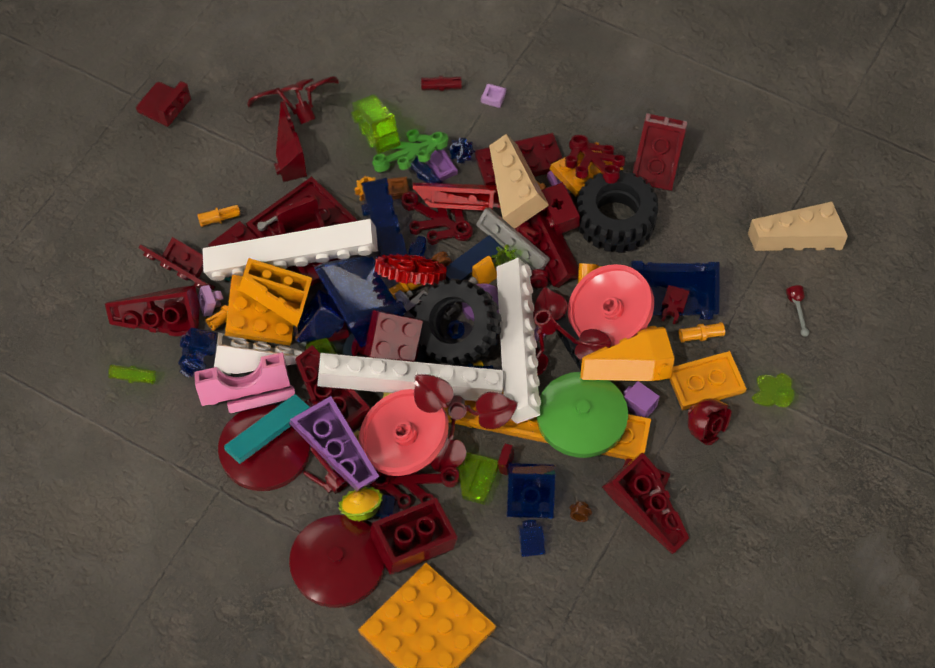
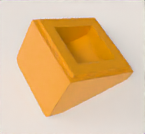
(484, 271)

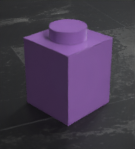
(640, 400)

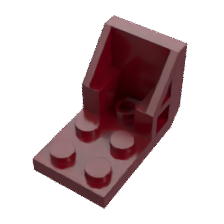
(660, 150)

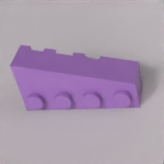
(334, 440)

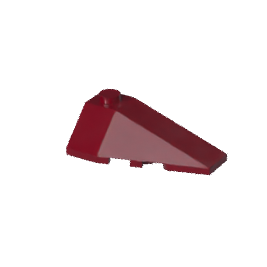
(288, 151)
(163, 311)
(347, 400)
(644, 498)

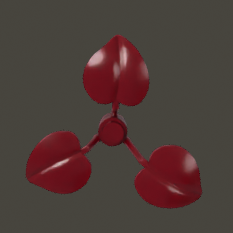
(303, 109)
(552, 307)
(433, 393)

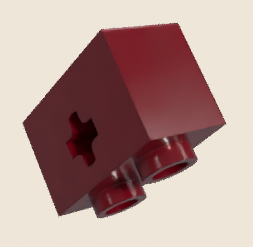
(561, 210)

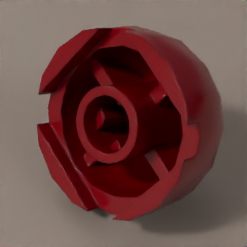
(707, 420)

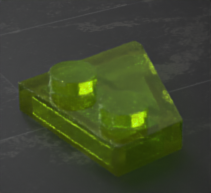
(477, 477)

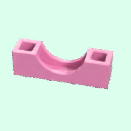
(217, 387)

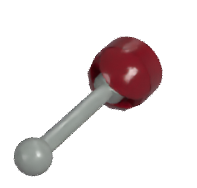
(796, 295)

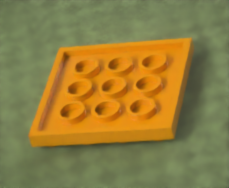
(427, 624)

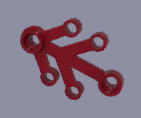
(580, 144)
(438, 219)
(410, 482)

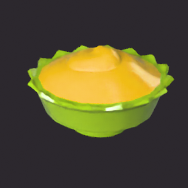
(361, 504)

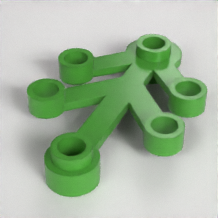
(410, 150)

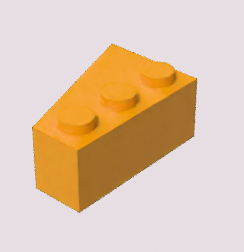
(276, 289)

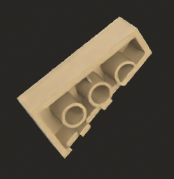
(516, 185)
(799, 229)

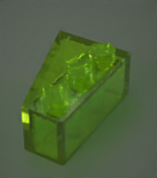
(376, 123)

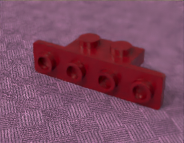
(180, 258)

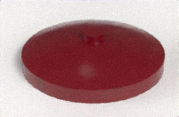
(270, 466)
(335, 561)

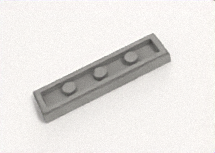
(505, 234)

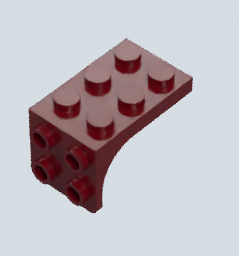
(301, 217)

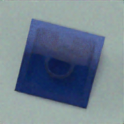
(319, 319)
(531, 490)

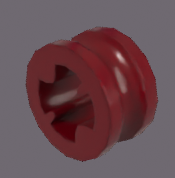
(539, 278)

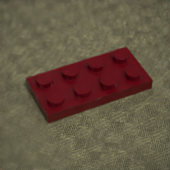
(537, 151)

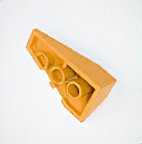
(633, 359)

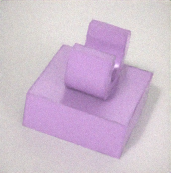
(209, 300)

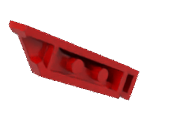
(458, 195)

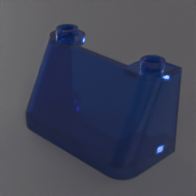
(700, 281)
(357, 292)

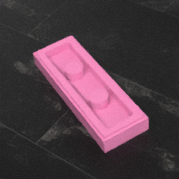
(260, 400)

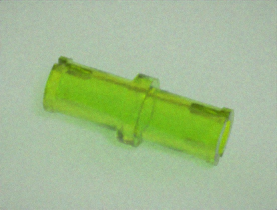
(132, 374)

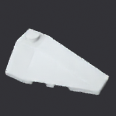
(239, 356)

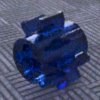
(461, 150)
(191, 362)

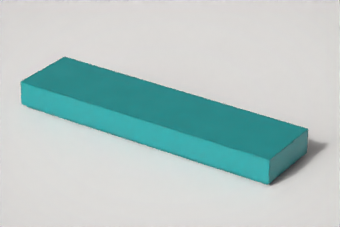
(265, 429)

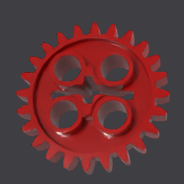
(410, 269)

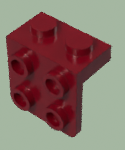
(164, 102)

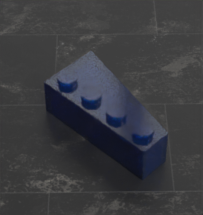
(380, 209)

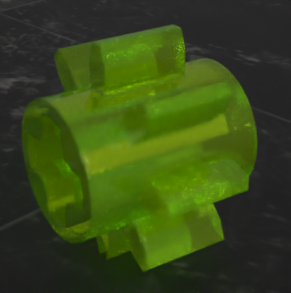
(509, 253)

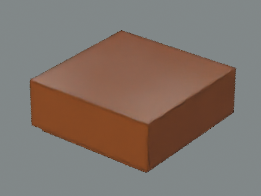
(397, 187)

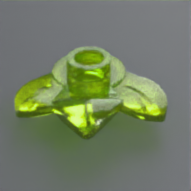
(772, 389)

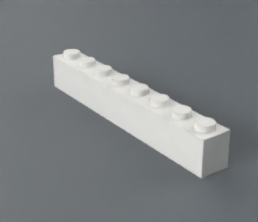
(292, 248)
(518, 339)
(398, 375)

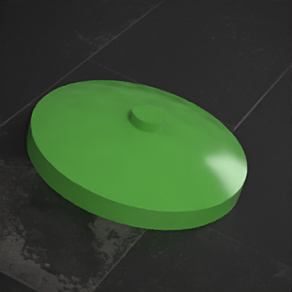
(582, 415)

